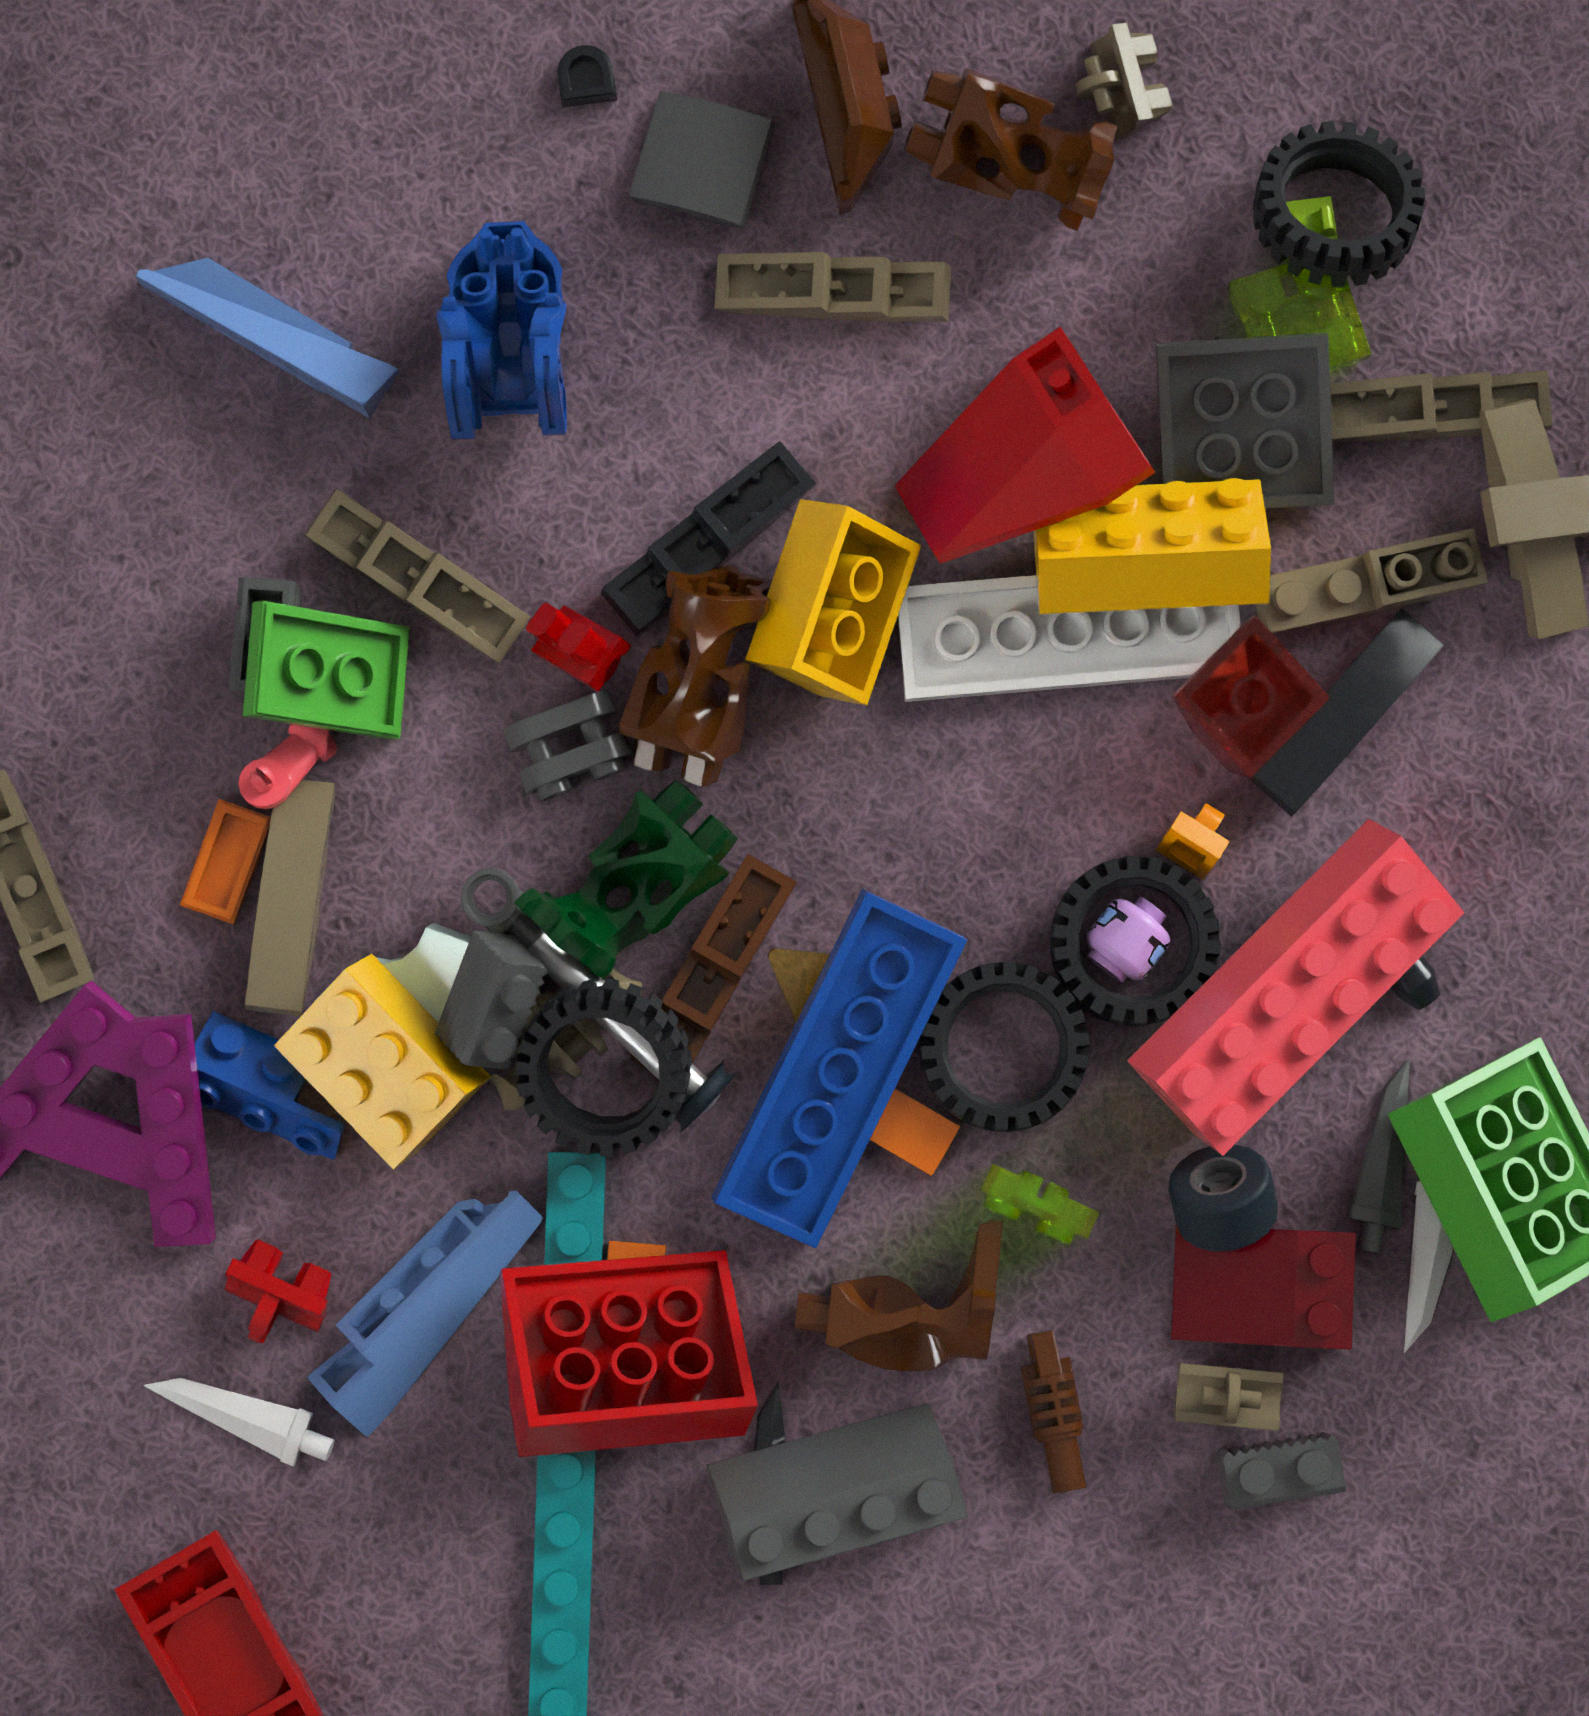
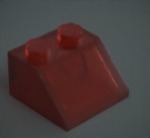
(1248, 699)

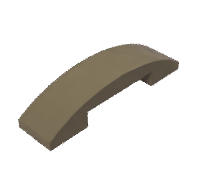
(36, 904)

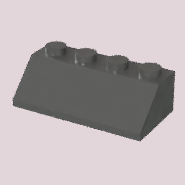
(835, 1492)

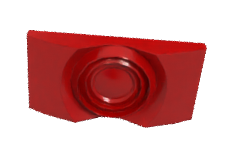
(214, 1636)

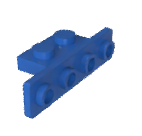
(258, 1085)

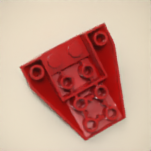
(1023, 455)

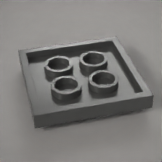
(1249, 415)

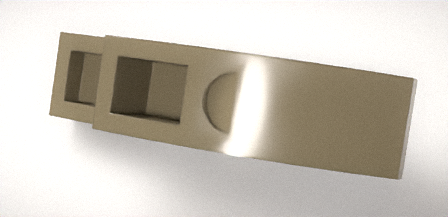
(1373, 582)

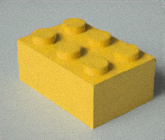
(833, 601)
(380, 1061)

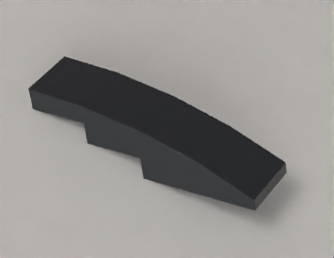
(710, 535)
(1354, 707)

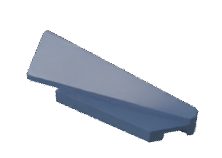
(273, 331)
(420, 1306)

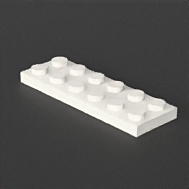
(995, 641)

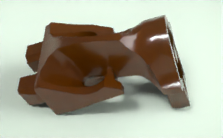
(973, 129)
(690, 718)
(894, 1329)

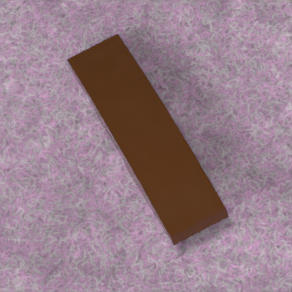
(725, 949)

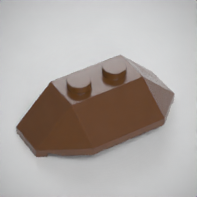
(847, 94)

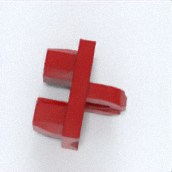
(576, 645)
(255, 1282)

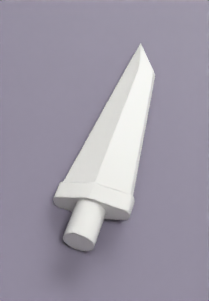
(1428, 1266)
(262, 1423)

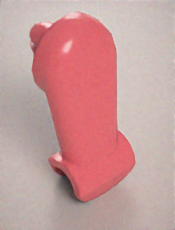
(275, 776)

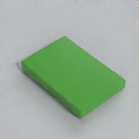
(325, 670)

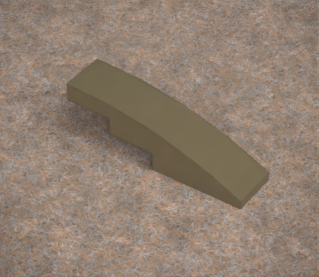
(832, 287)
(1429, 405)
(1537, 511)
(1550, 570)
(416, 576)
(290, 900)

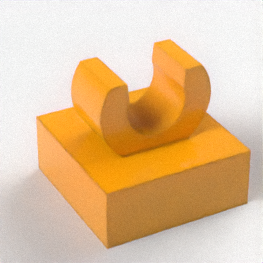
(1194, 841)

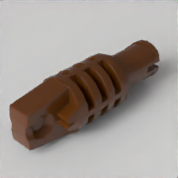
(1054, 1410)

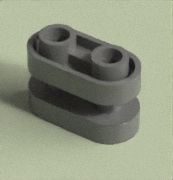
(599, 756)

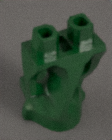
(662, 879)

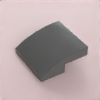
(702, 159)

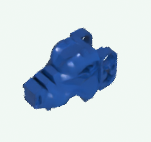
(503, 331)

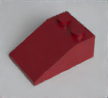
(1275, 1292)

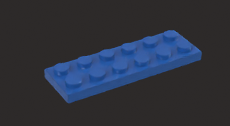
(838, 1068)

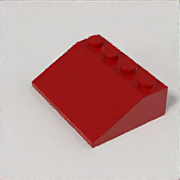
(625, 1353)

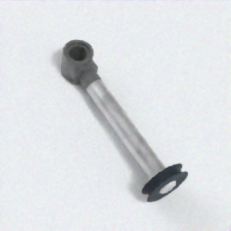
(567, 970)

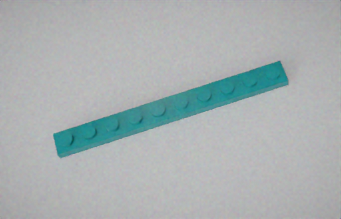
(566, 1479)

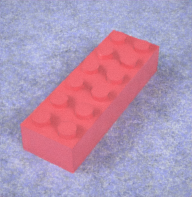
(1296, 986)

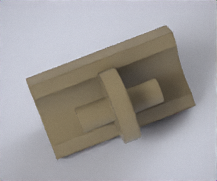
(1117, 80)
(1228, 1396)

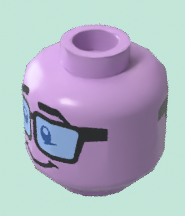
(1128, 939)

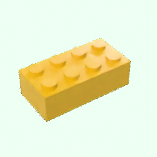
(1159, 550)

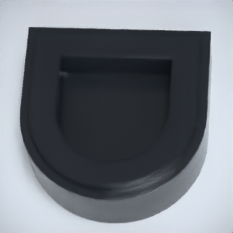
(585, 77)

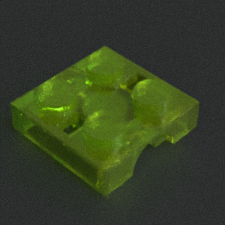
(1315, 309)
(1017, 1193)

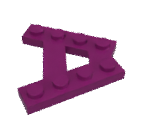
(160, 1156)

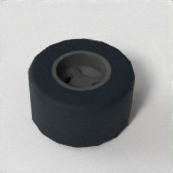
(1223, 1199)

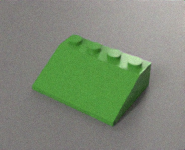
(1506, 1176)

